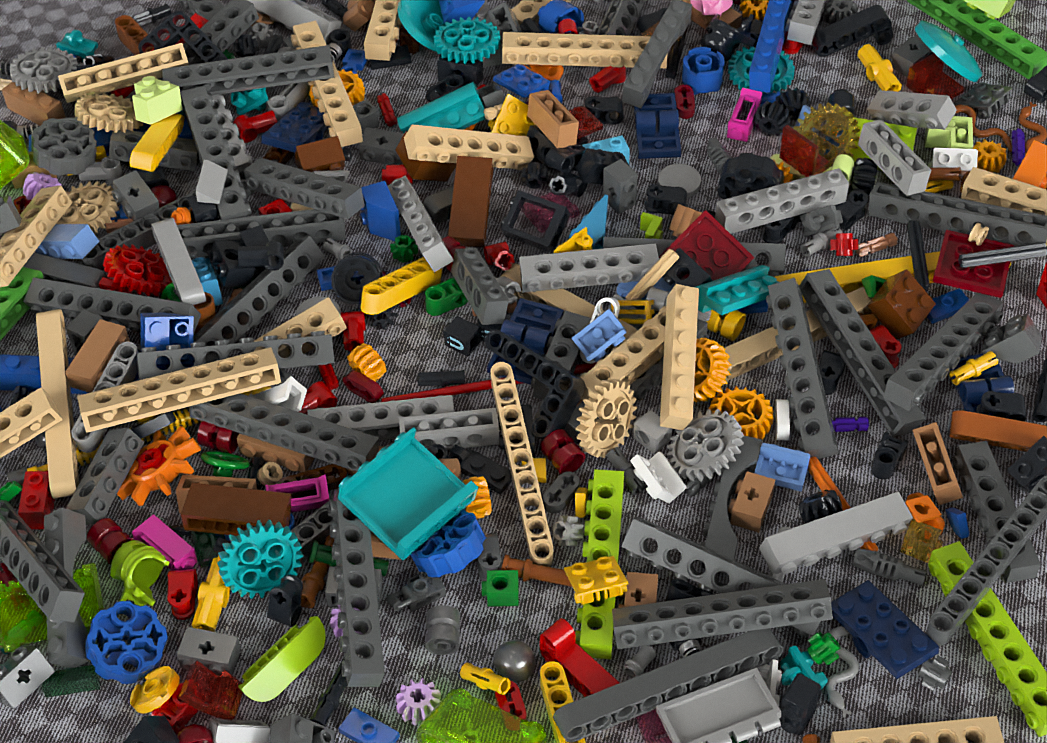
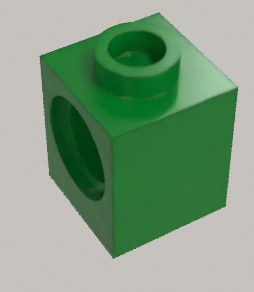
(501, 578)

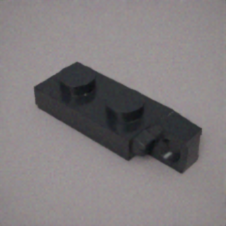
(478, 465)

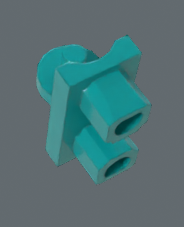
(77, 45)
(249, 100)
(801, 663)

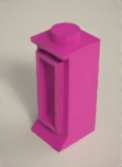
(742, 129)
(308, 502)
(165, 540)

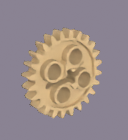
(107, 112)
(90, 206)
(608, 401)

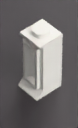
(288, 395)

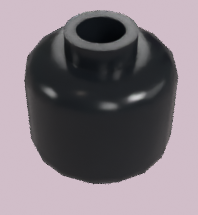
(843, 98)

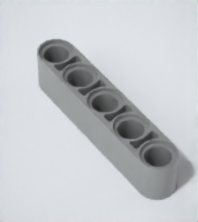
(178, 262)
(118, 365)

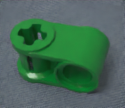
(444, 297)

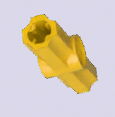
(878, 69)
(212, 597)

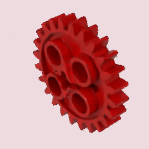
(137, 269)

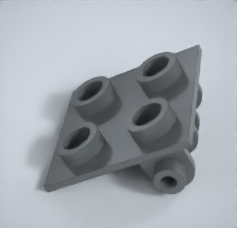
(986, 98)

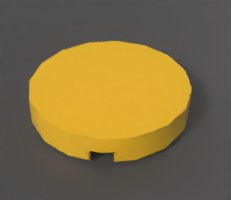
(156, 689)

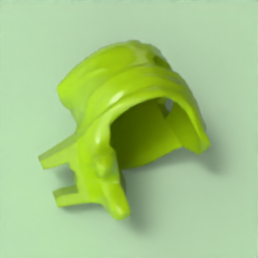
(138, 569)

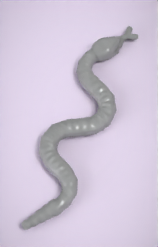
(835, 697)

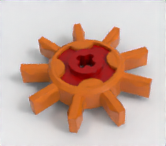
(159, 465)

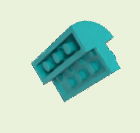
(454, 110)
(735, 290)

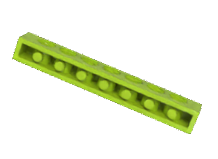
(609, 485)
(1010, 643)

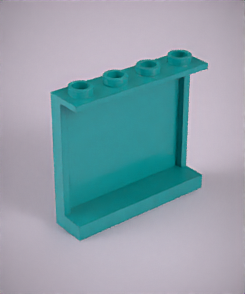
(405, 494)

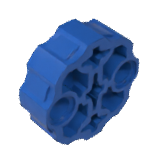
(451, 546)
(111, 632)

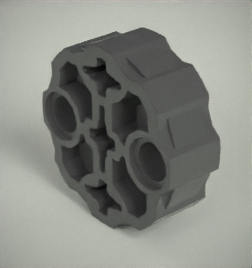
(63, 146)

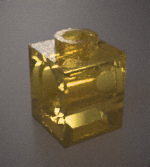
(920, 532)

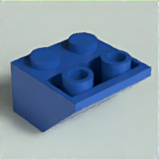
(167, 329)

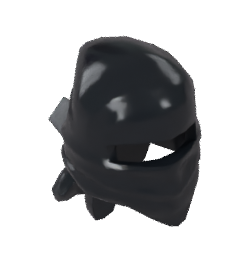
(726, 38)

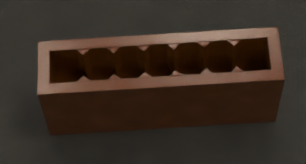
(471, 200)
(227, 508)

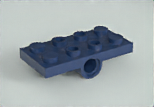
(297, 127)
(658, 127)
(532, 325)
(974, 387)
(882, 630)

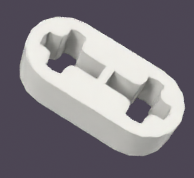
(782, 420)

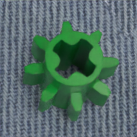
(404, 248)
(823, 648)

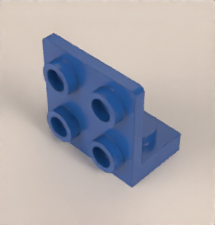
(521, 81)

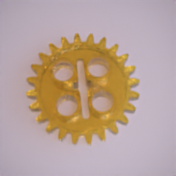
(837, 120)

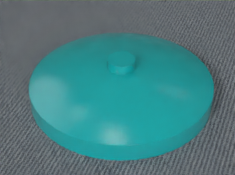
(421, 19)
(949, 50)

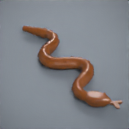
(1026, 112)
(981, 133)

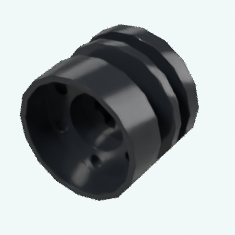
(342, 279)

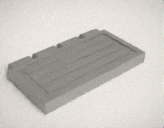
(722, 711)

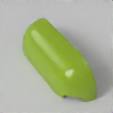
(284, 661)

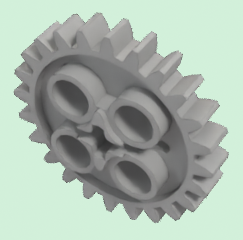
(41, 69)
(705, 445)

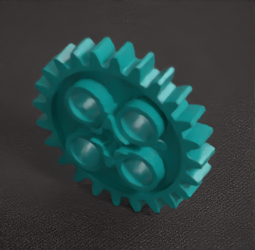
(467, 40)
(740, 66)
(259, 559)

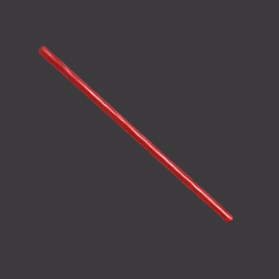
(469, 387)

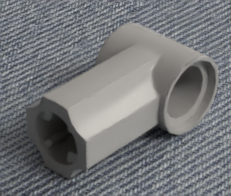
(104, 170)

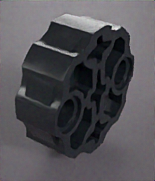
(748, 174)

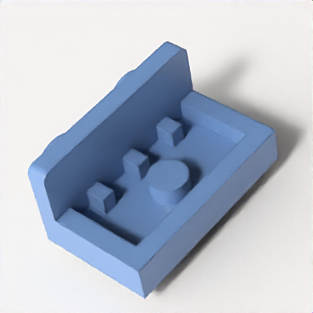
(600, 335)
(783, 465)

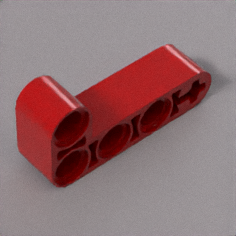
(581, 670)

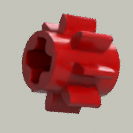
(844, 244)

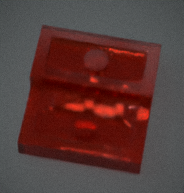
(211, 693)

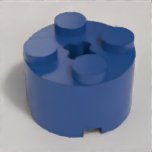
(557, 11)
(703, 70)

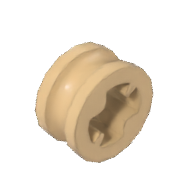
(978, 234)
(274, 469)

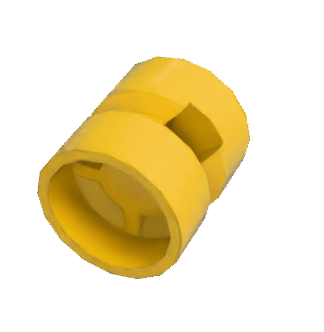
(729, 324)

